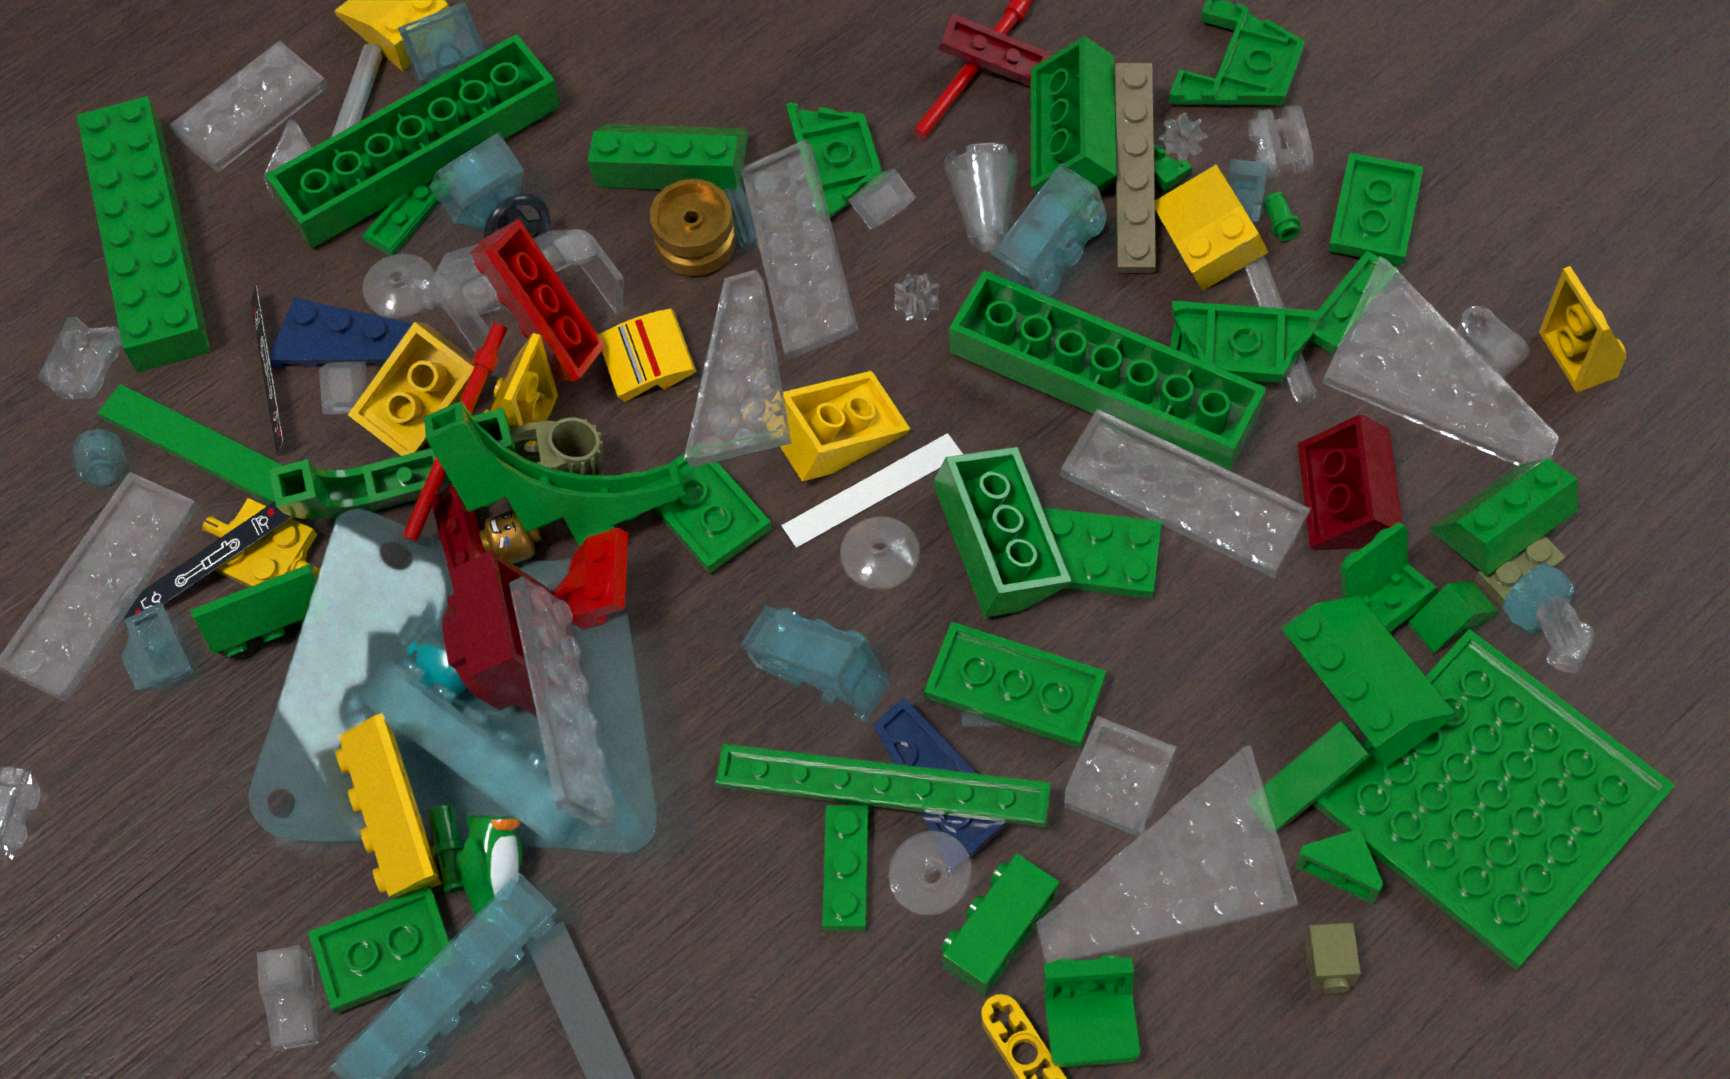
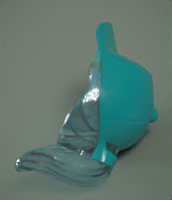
(427, 647)

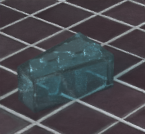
(817, 655)

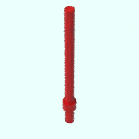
(1013, 13)
(484, 363)

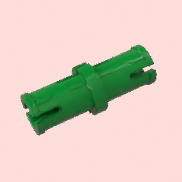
(446, 846)

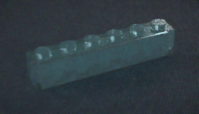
(469, 746)
(447, 984)

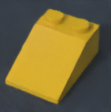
(379, 22)
(1210, 227)
(1580, 335)
(416, 380)
(527, 387)
(839, 424)

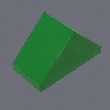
(1451, 615)
(1343, 863)

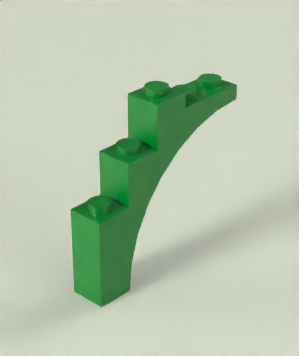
(540, 495)

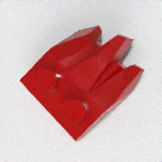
(596, 579)

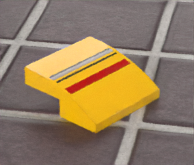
(646, 353)

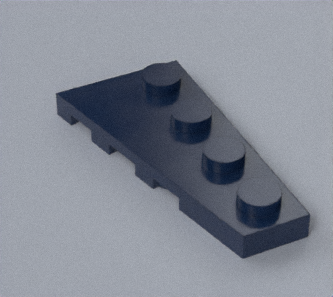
(327, 333)
(916, 743)

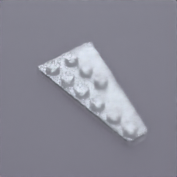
(741, 388)

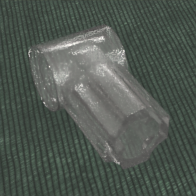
(1566, 635)

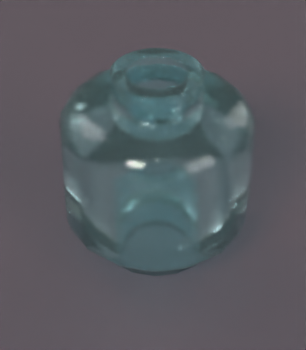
(98, 457)

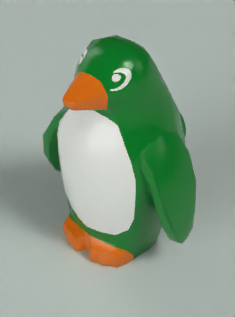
(489, 857)

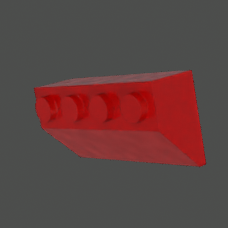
(538, 299)

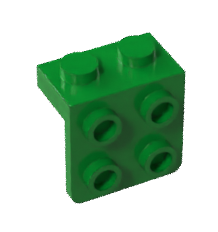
(1385, 578)
(1090, 1011)

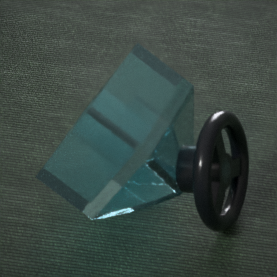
(485, 189)

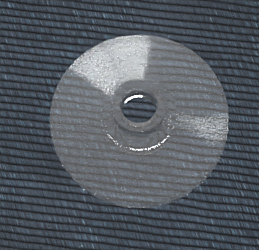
(398, 297)
(879, 567)
(920, 857)

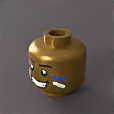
(508, 537)

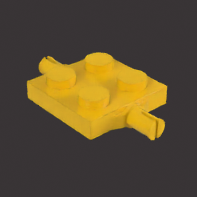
(268, 557)

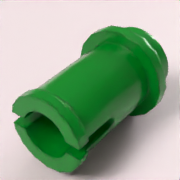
(1284, 223)

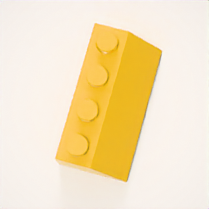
(388, 808)

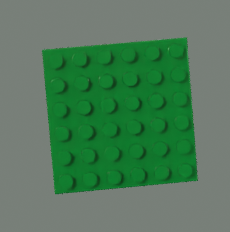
(1502, 805)

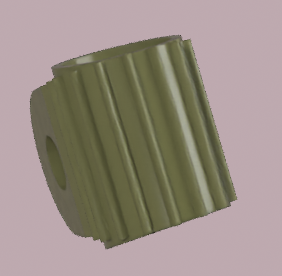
(562, 445)

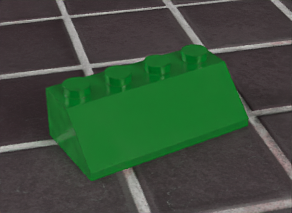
(1074, 114)
(666, 154)
(1000, 530)
(1369, 675)

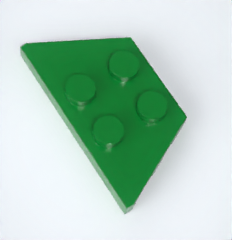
(841, 151)
(1246, 339)

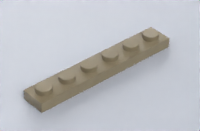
(1134, 168)

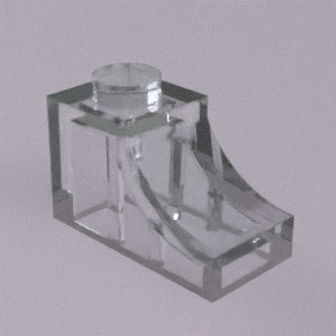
(288, 996)

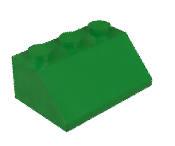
(1510, 514)
(256, 611)

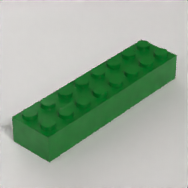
(412, 140)
(142, 235)
(1106, 369)

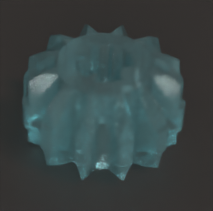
(1532, 589)

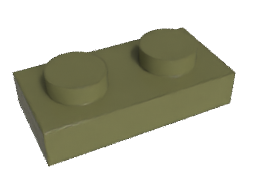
(1500, 581)

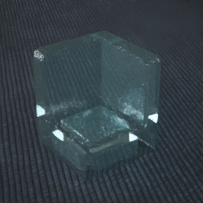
(1248, 184)

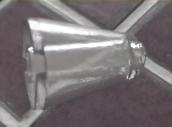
(983, 191)

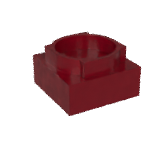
(484, 632)

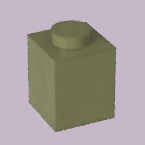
(1332, 957)

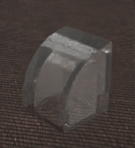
(882, 198)
(341, 386)

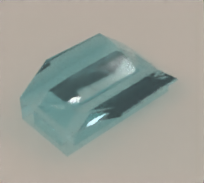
(154, 649)

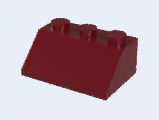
(1349, 484)

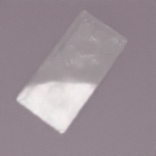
(248, 106)

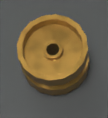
(693, 227)

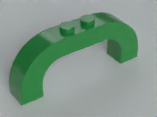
(325, 494)

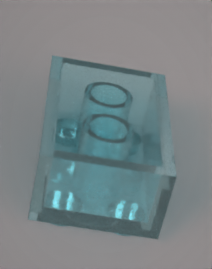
(1051, 232)

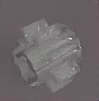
(1177, 144)
(916, 296)

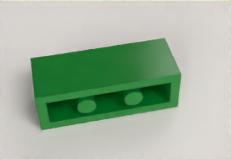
(999, 923)

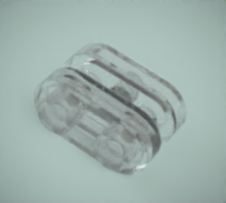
(1265, 132)

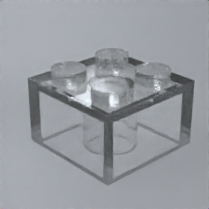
(1119, 776)

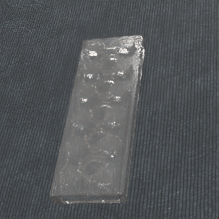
(798, 250)
(1185, 493)
(97, 586)
(562, 704)

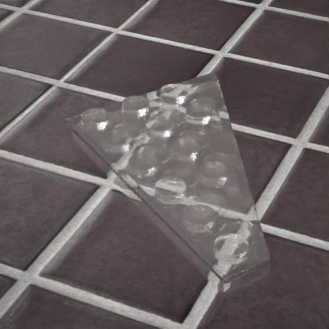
(1422, 369)
(1191, 871)

